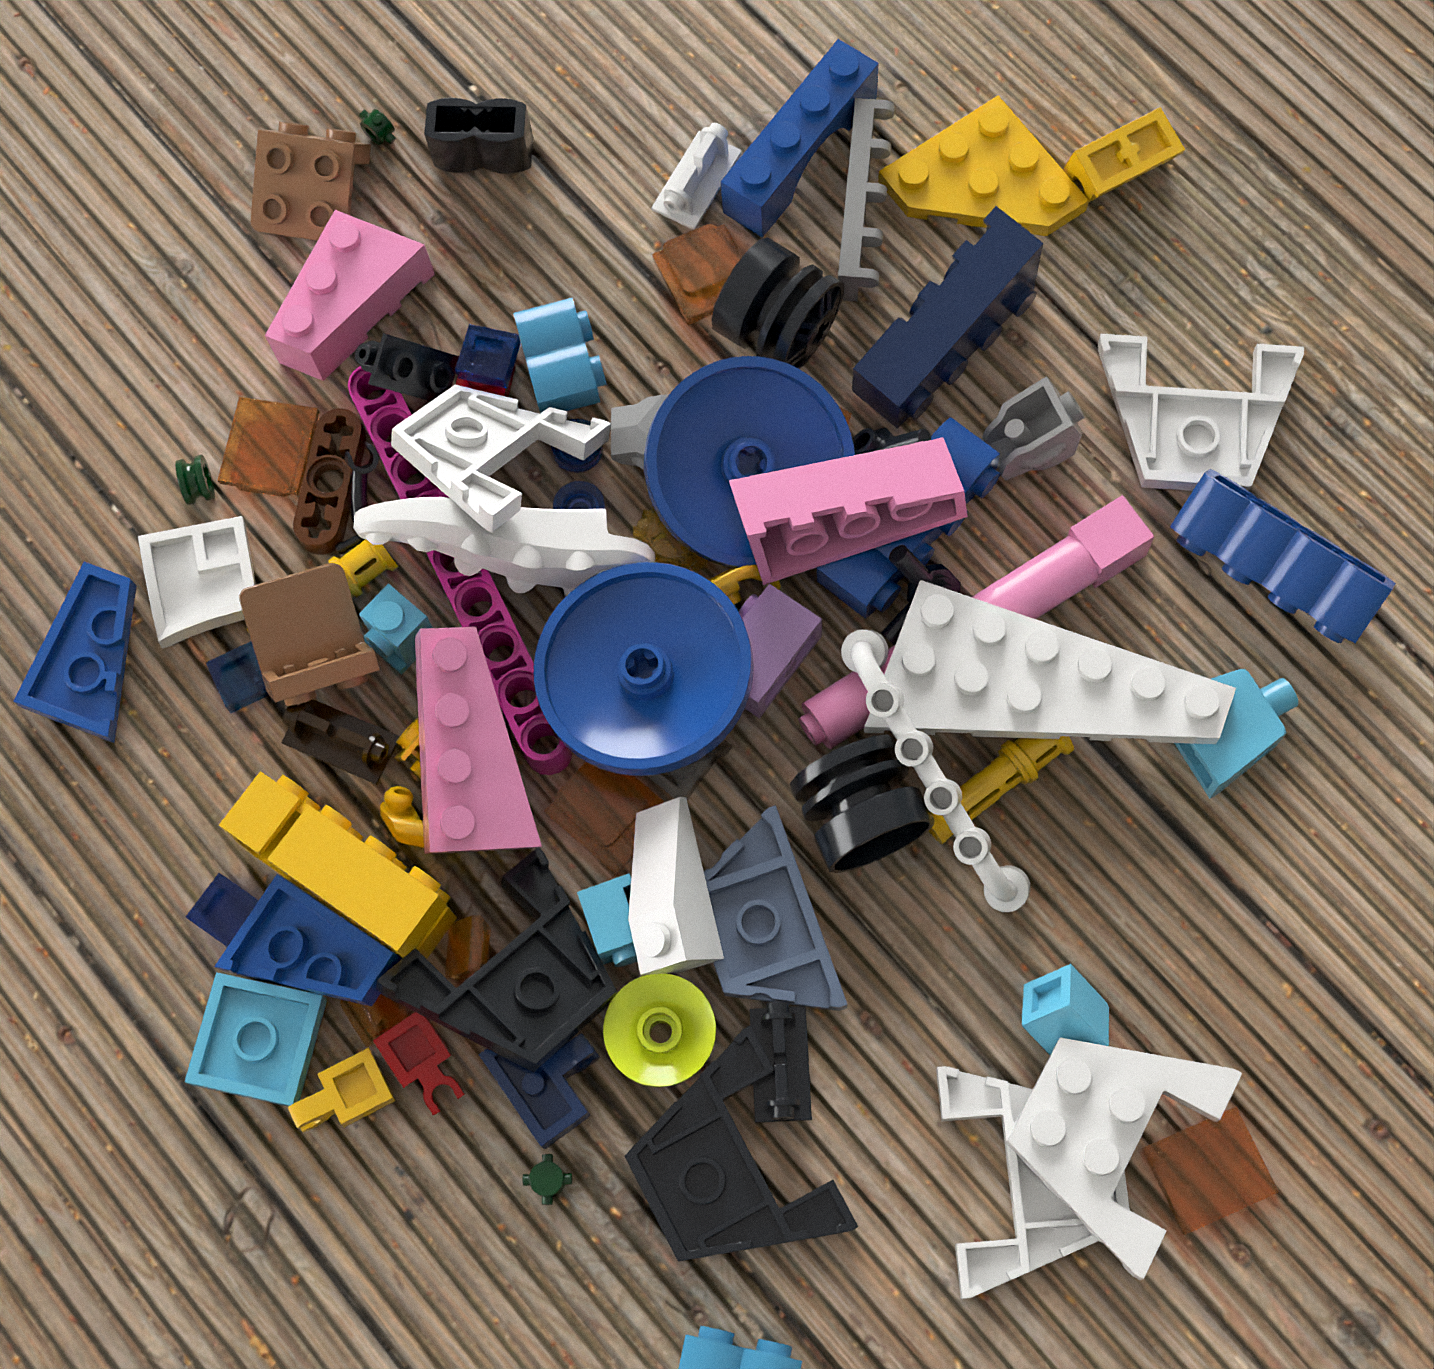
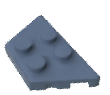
(769, 924)

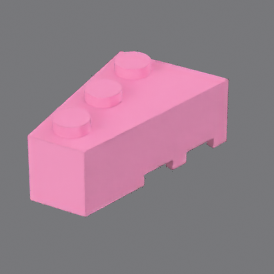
(343, 292)

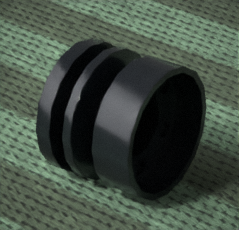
(777, 304)
(857, 795)

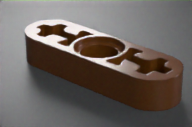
(321, 460)

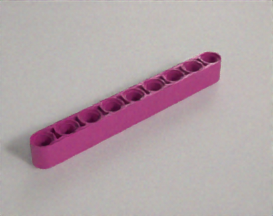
(463, 591)

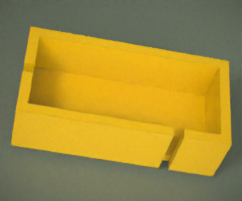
(337, 868)

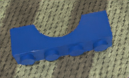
(768, 171)

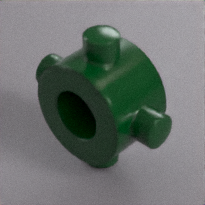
(377, 126)
(547, 1179)

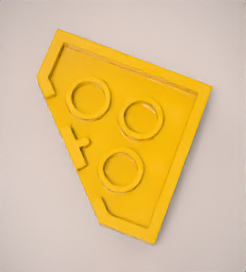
(982, 165)

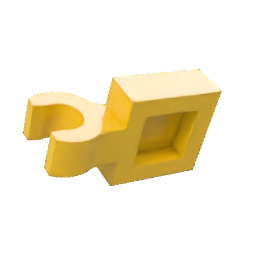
(350, 1090)

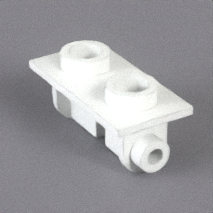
(697, 177)

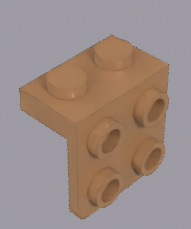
(303, 179)
(306, 634)

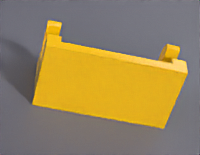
(1124, 154)

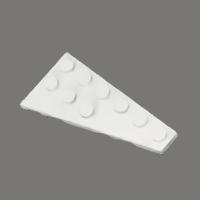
(1018, 677)

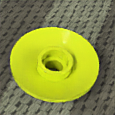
(654, 1001)

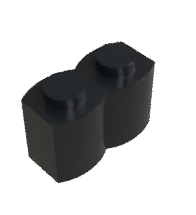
(479, 135)

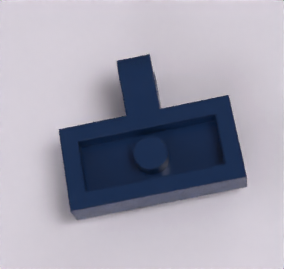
(545, 1096)

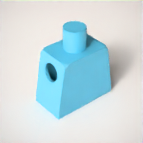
(1248, 732)

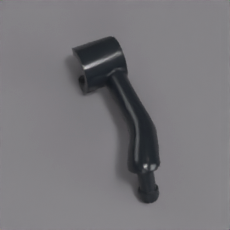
(358, 493)

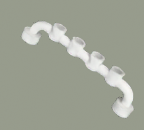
(1004, 886)

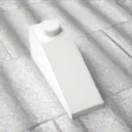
(669, 894)

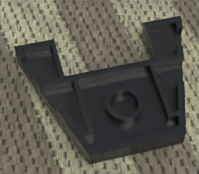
(526, 995)
(706, 1180)

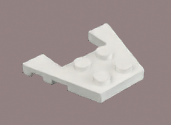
(1188, 431)
(473, 434)
(1089, 1121)
(1042, 1221)

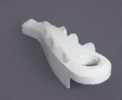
(529, 548)

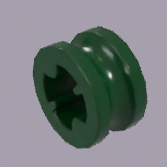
(194, 479)

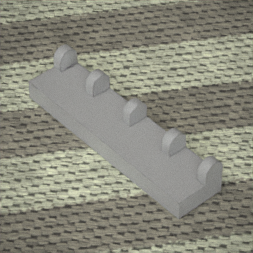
(860, 192)

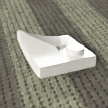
(196, 577)

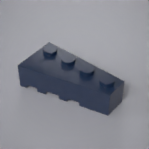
(951, 321)

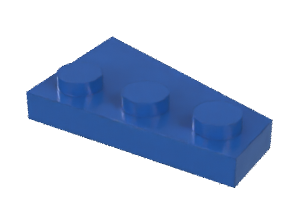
(84, 655)
(306, 947)

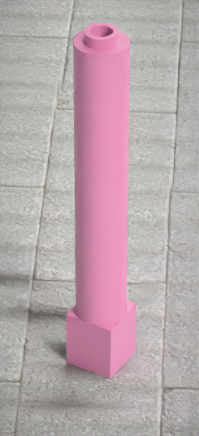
(1087, 556)

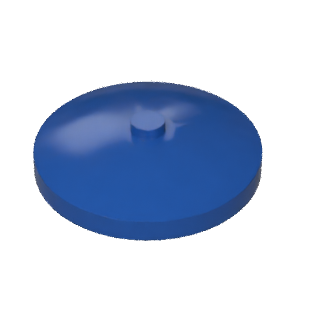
(729, 425)
(643, 668)

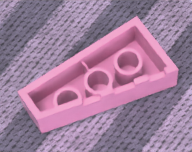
(846, 506)
(466, 757)

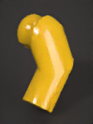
(402, 817)

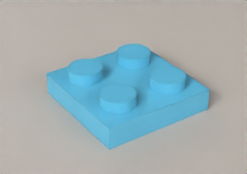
(256, 1040)

